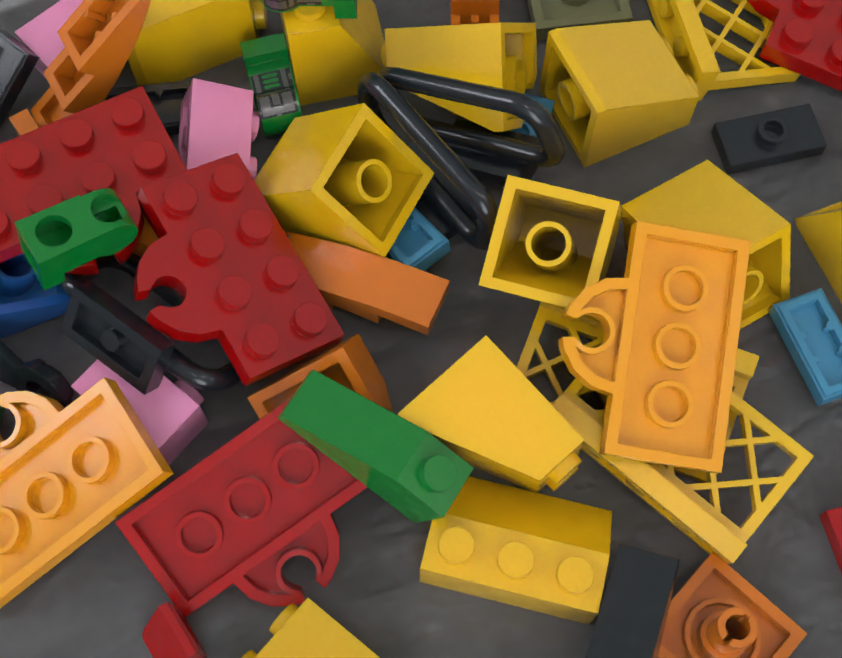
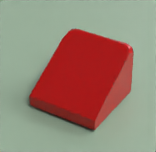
(171, 635)

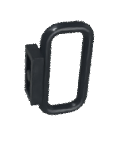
(486, 152)
(454, 193)
(127, 341)

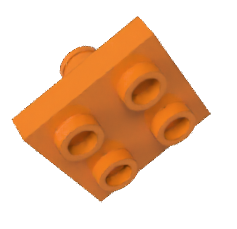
(725, 618)

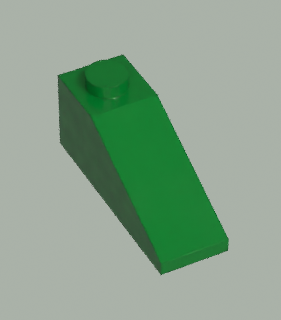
(377, 447)

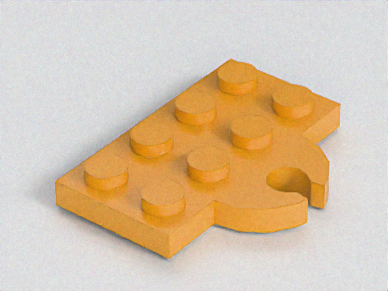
(665, 346)
(68, 477)

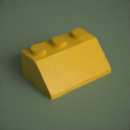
(521, 550)

